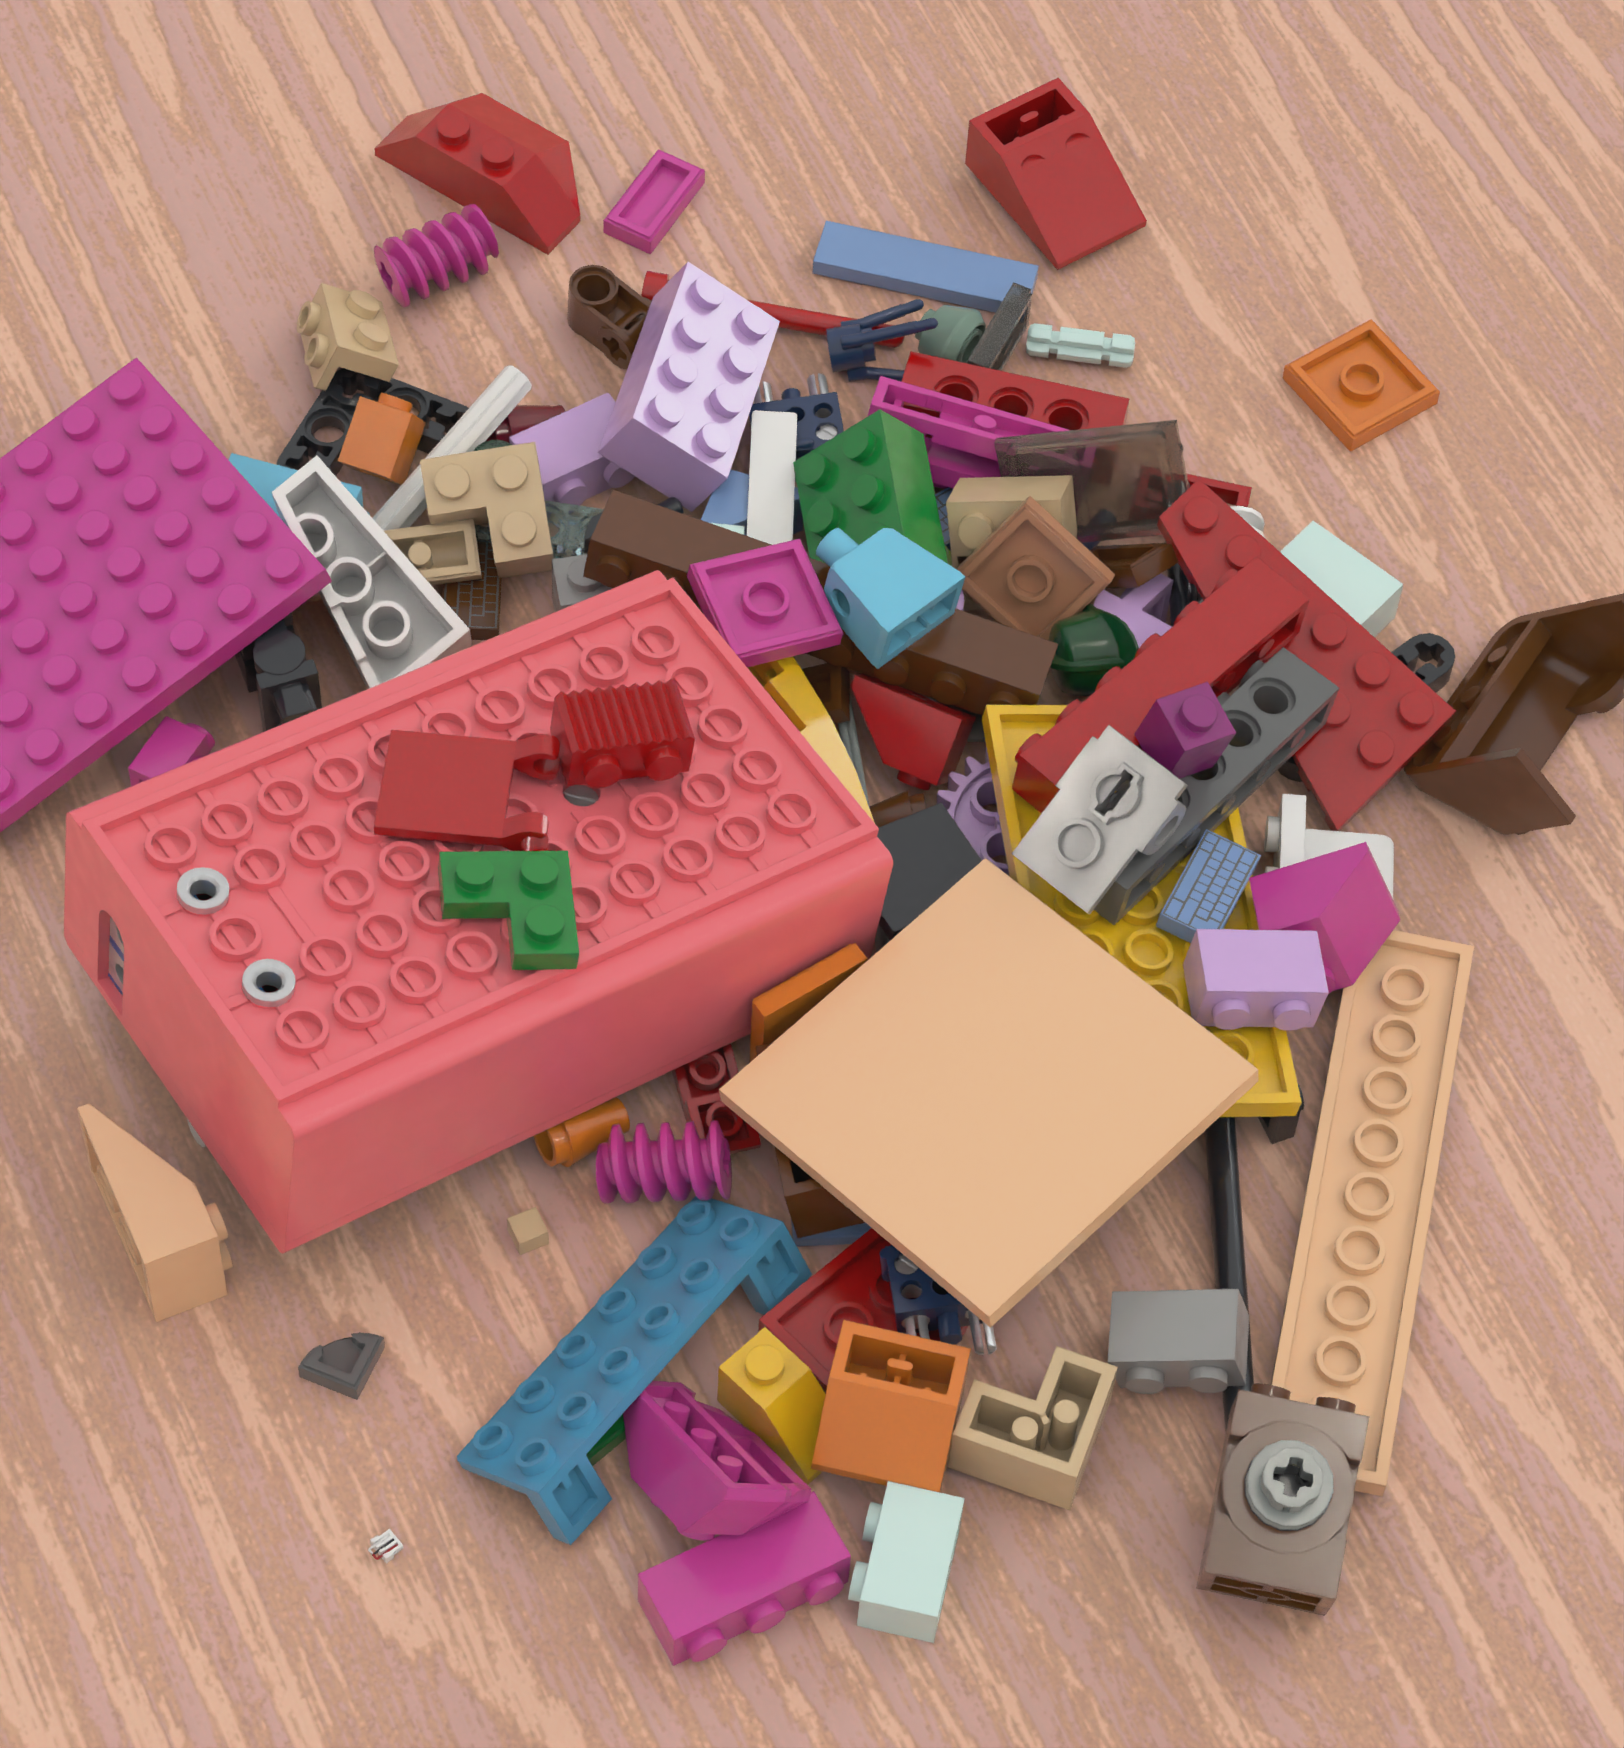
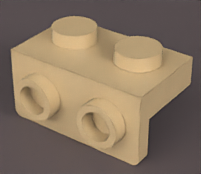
(346, 333)

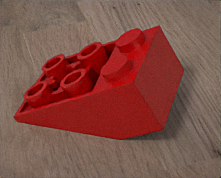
(1053, 173)

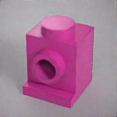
(170, 748)

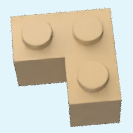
(498, 489)
(1036, 1444)

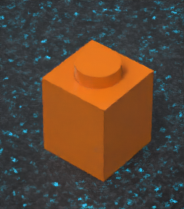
(382, 438)

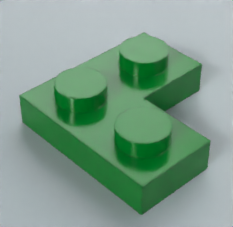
(526, 889)

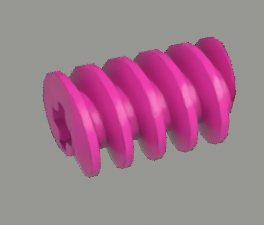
(435, 253)
(664, 1164)

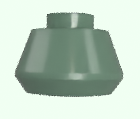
(955, 335)

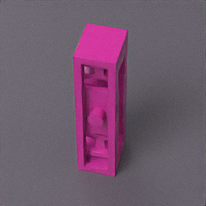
(961, 435)

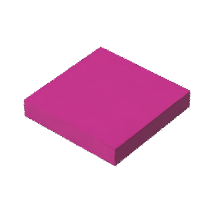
(766, 602)

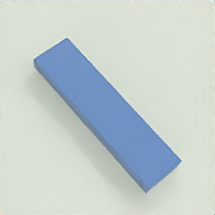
(918, 267)

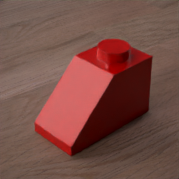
(913, 731)

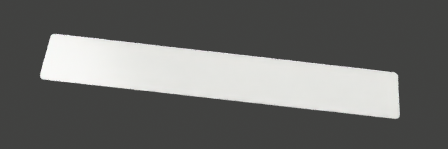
(772, 476)

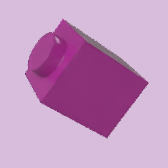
(1186, 730)

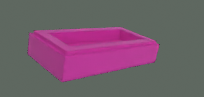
(654, 201)

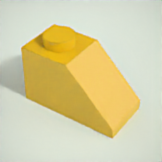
(775, 1399)

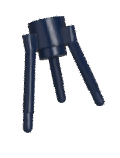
(855, 341)

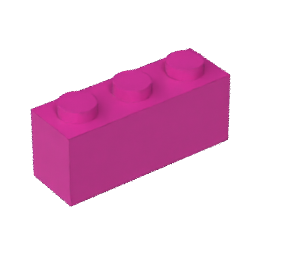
(743, 1582)

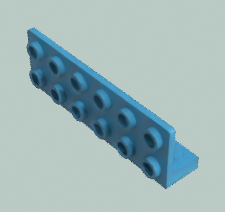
(618, 1349)

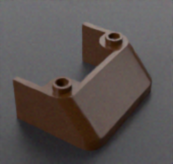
(1518, 709)

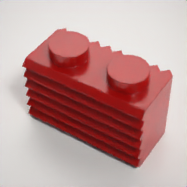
(622, 733)

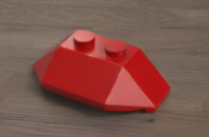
(491, 159)

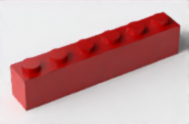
(1210, 642)

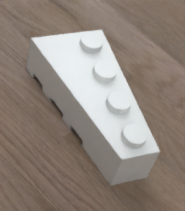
(376, 595)

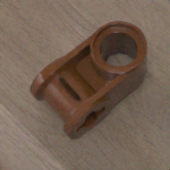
(606, 312)

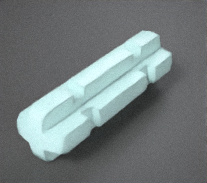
(1080, 345)

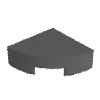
(343, 1363)

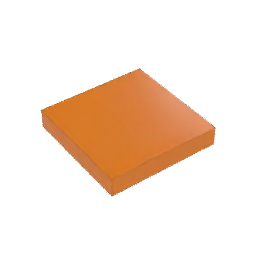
(1361, 385)
(789, 1001)

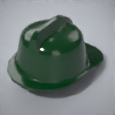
(1089, 648)

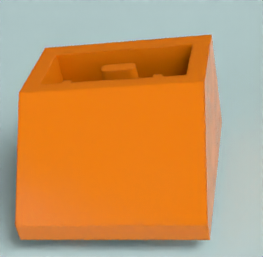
(890, 1407)

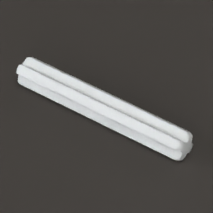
(466, 434)

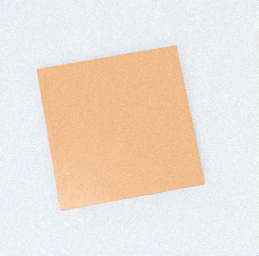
(988, 1090)

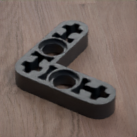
(337, 411)

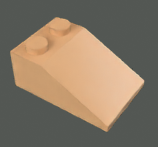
(159, 1217)

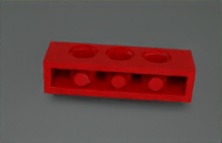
(1014, 393)

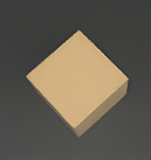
(527, 1231)

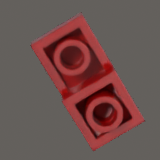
(701, 1102)

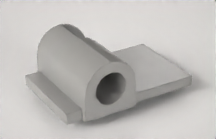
(1086, 840)

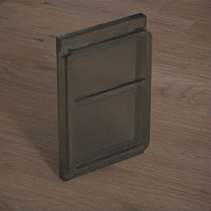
(1118, 473)

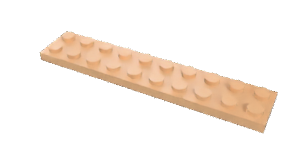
(1373, 1187)

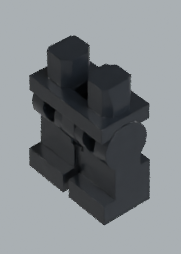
(281, 675)

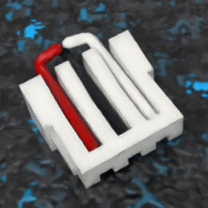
(385, 1545)

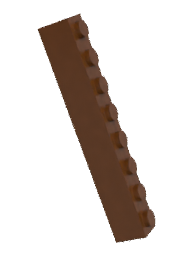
(957, 662)

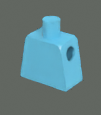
(887, 590)

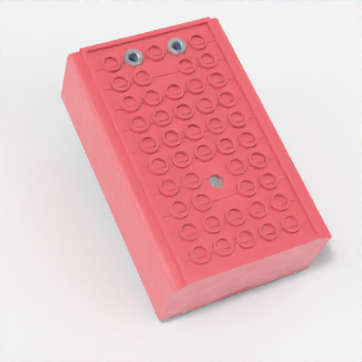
(361, 1042)

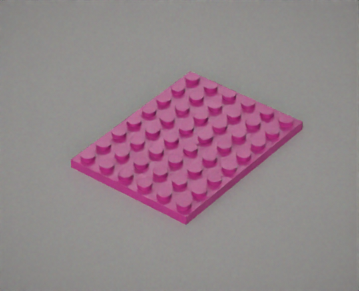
(124, 578)

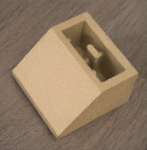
(984, 503)

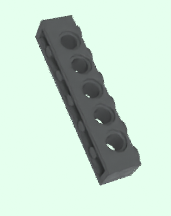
(1273, 717)

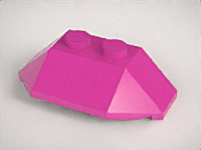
(705, 1465)

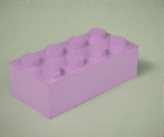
(689, 387)

